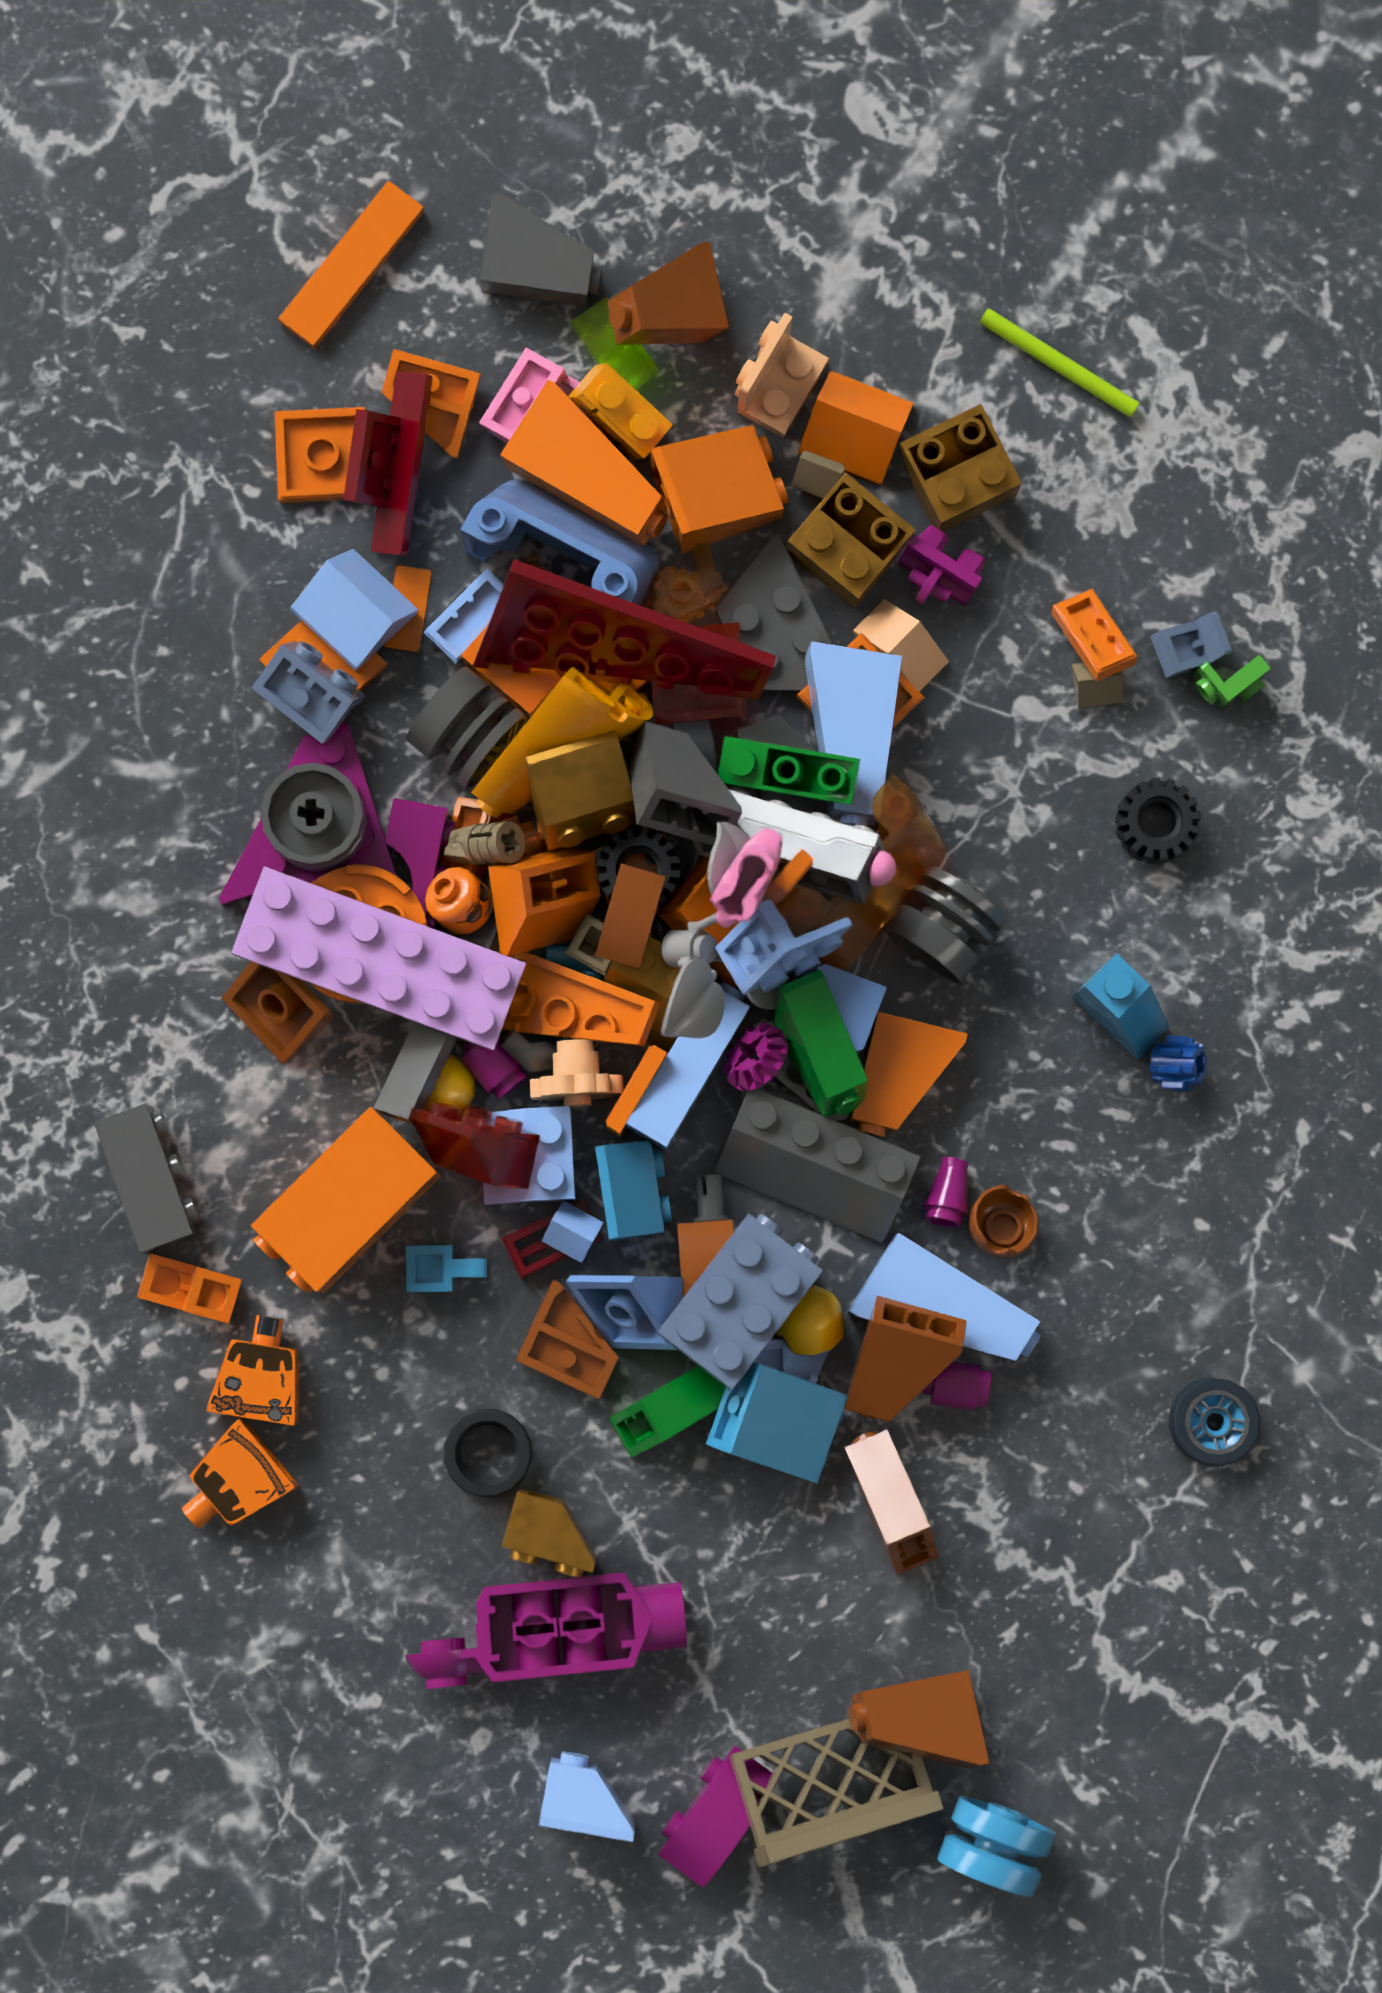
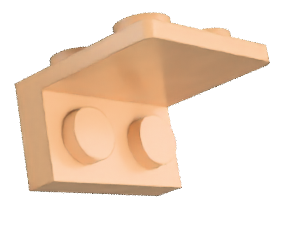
(779, 380)

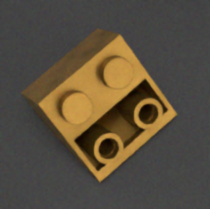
(960, 468)
(849, 540)
(547, 1530)

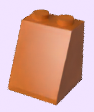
(717, 486)

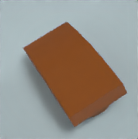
(630, 916)

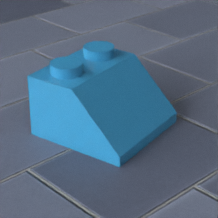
(631, 1190)

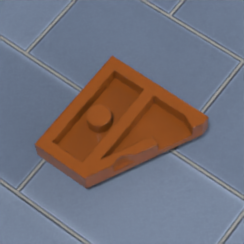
(567, 1345)

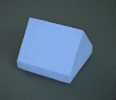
(572, 1231)

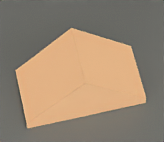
(902, 635)

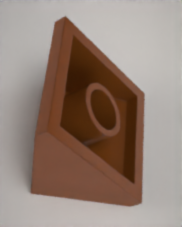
(277, 1009)

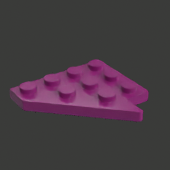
(343, 756)

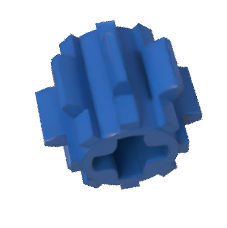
(1178, 1063)

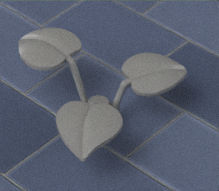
(697, 1000)

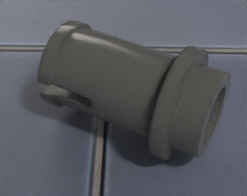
(710, 1198)

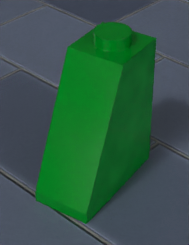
(820, 1044)
(667, 1410)

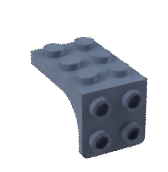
(741, 1300)

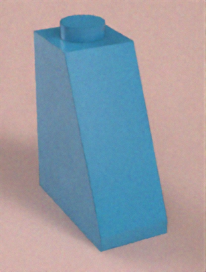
(1123, 1005)

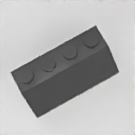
(817, 1164)

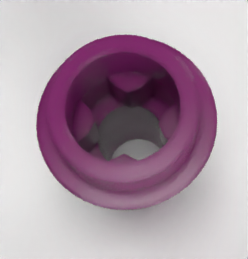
(948, 1196)

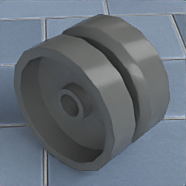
(310, 790)

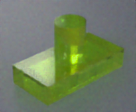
(598, 337)

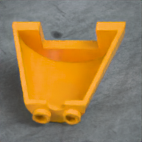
(567, 715)

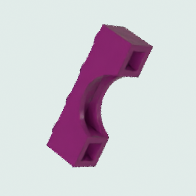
(418, 837)

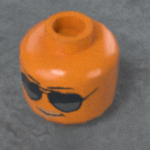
(459, 901)

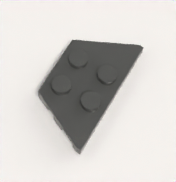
(775, 615)

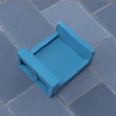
(778, 1421)

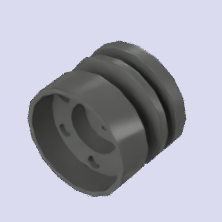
(461, 724)
(945, 924)

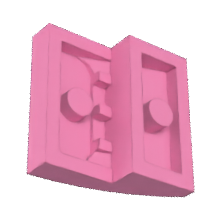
(520, 392)

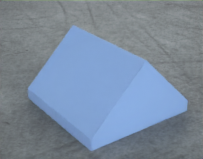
(352, 608)

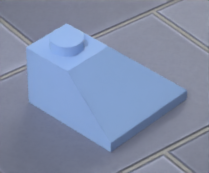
(583, 1800)

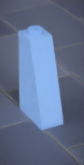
(854, 716)
(684, 1076)
(924, 1280)

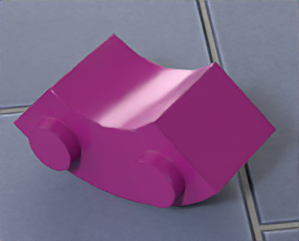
(713, 1822)

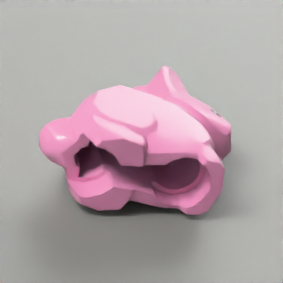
(747, 878)

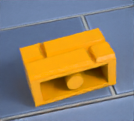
(620, 411)

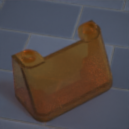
(912, 842)

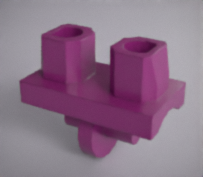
(939, 573)

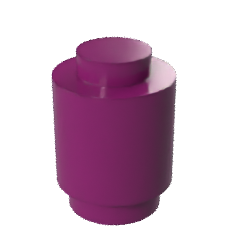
(493, 1069)
(960, 1387)

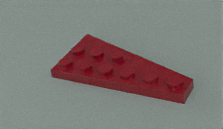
(565, 625)

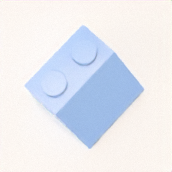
(554, 1161)

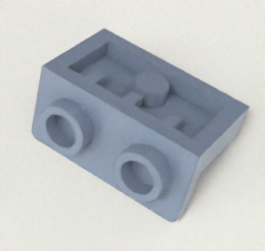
(308, 689)

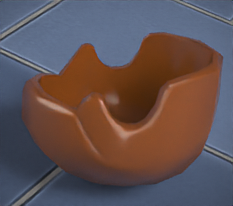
(1003, 1222)

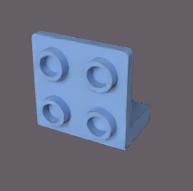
(766, 951)

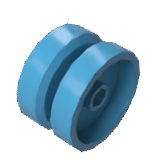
(995, 1850)

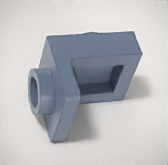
(1191, 645)

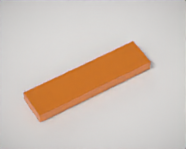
(351, 264)

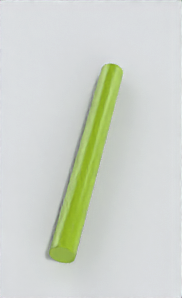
(1059, 362)

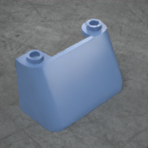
(524, 510)

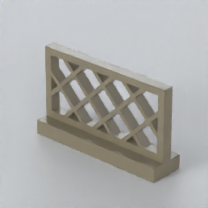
(833, 1827)

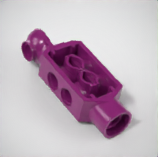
(558, 1630)

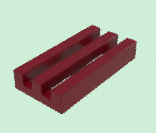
(518, 1255)

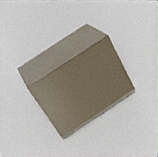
(816, 474)
(1093, 693)
(585, 945)

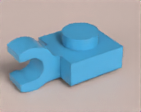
(435, 1268)

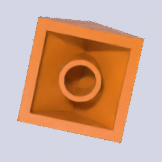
(856, 427)

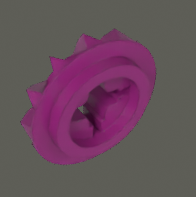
(771, 1048)

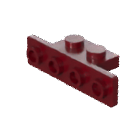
(388, 461)

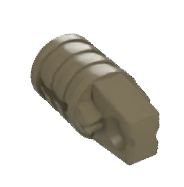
(486, 844)

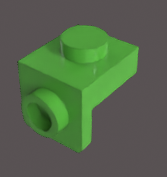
(1243, 683)

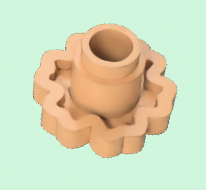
(576, 1077)

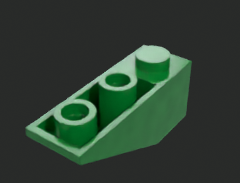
(788, 770)

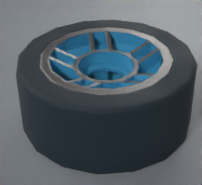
(1237, 1428)

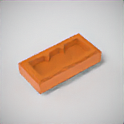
(1094, 635)

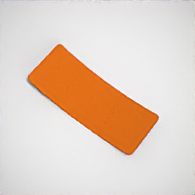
(414, 585)

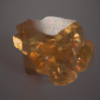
(687, 595)

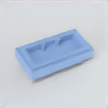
(465, 617)

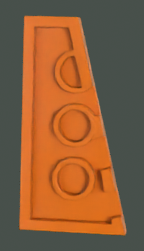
(576, 1006)

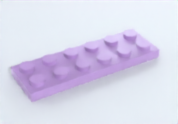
(378, 958)

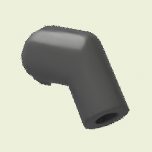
(531, 1056)

